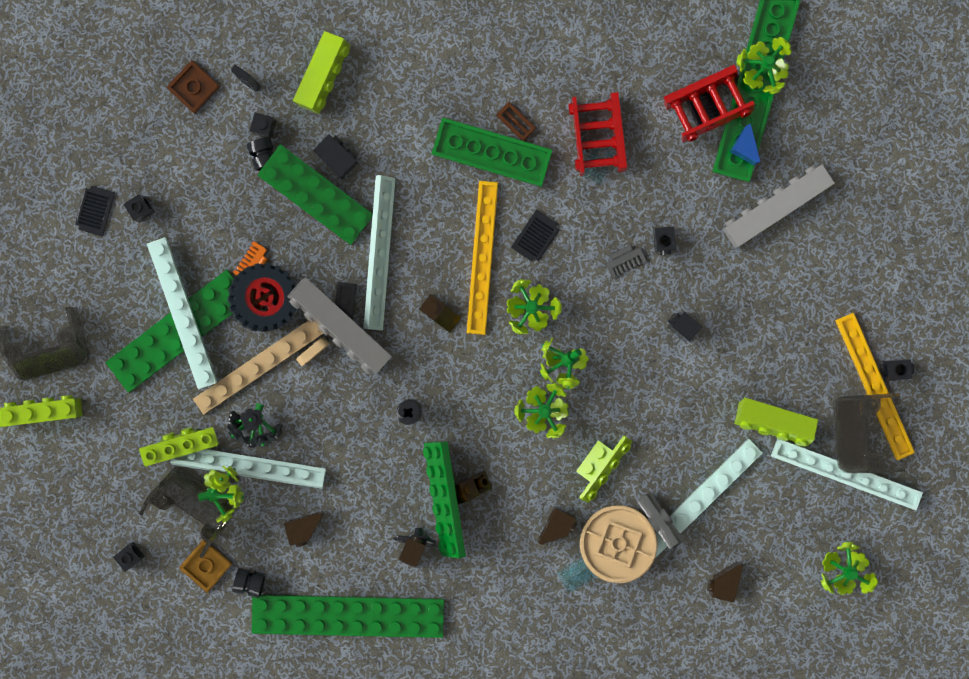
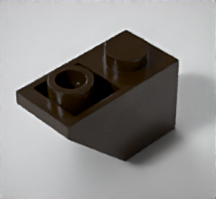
(472, 487)

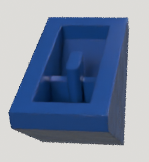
(746, 147)

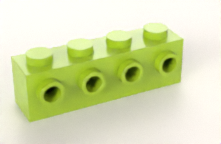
(322, 72)
(40, 412)
(776, 422)

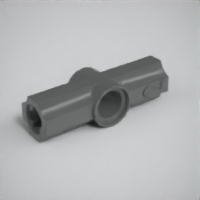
(660, 520)

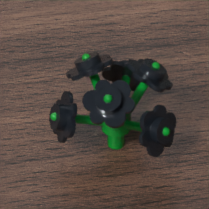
(253, 421)

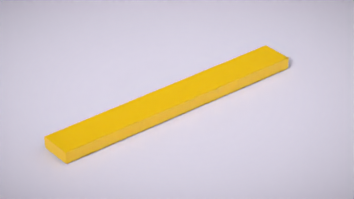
(482, 257)
(874, 384)

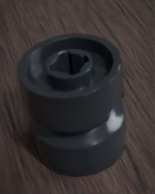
(261, 151)
(248, 582)

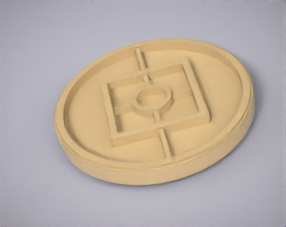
(618, 544)

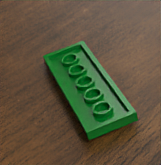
(491, 152)
(315, 194)
(444, 499)

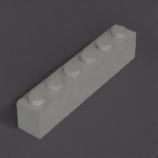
(778, 206)
(338, 326)

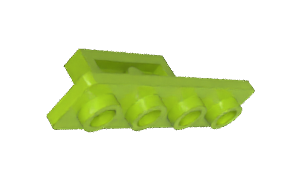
(178, 445)
(600, 464)

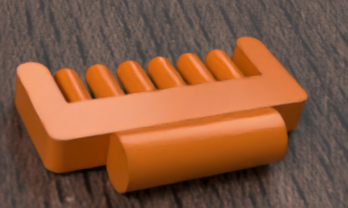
(258, 257)

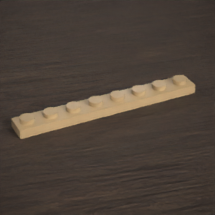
(257, 366)

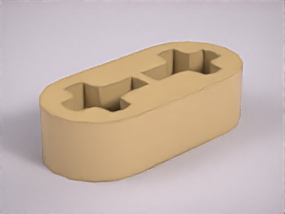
(312, 351)

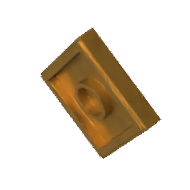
(205, 570)

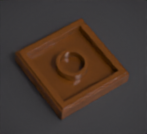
(193, 87)

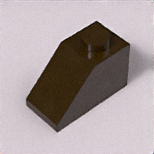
(440, 313)
(557, 526)
(302, 528)
(412, 552)
(726, 583)

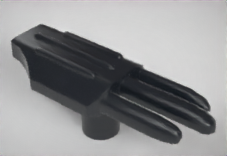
(427, 541)

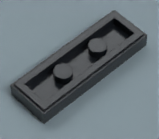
(245, 78)
(346, 298)

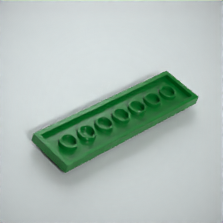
(162, 342)

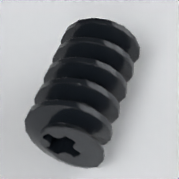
(408, 420)

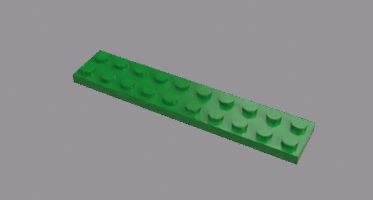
(771, 21)
(348, 616)

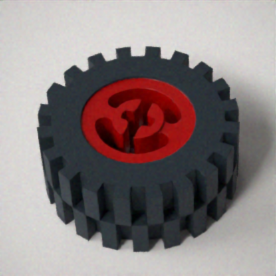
(249, 280)

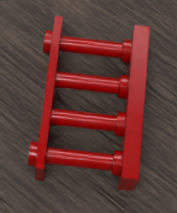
(709, 84)
(614, 123)

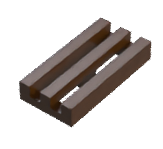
(521, 116)

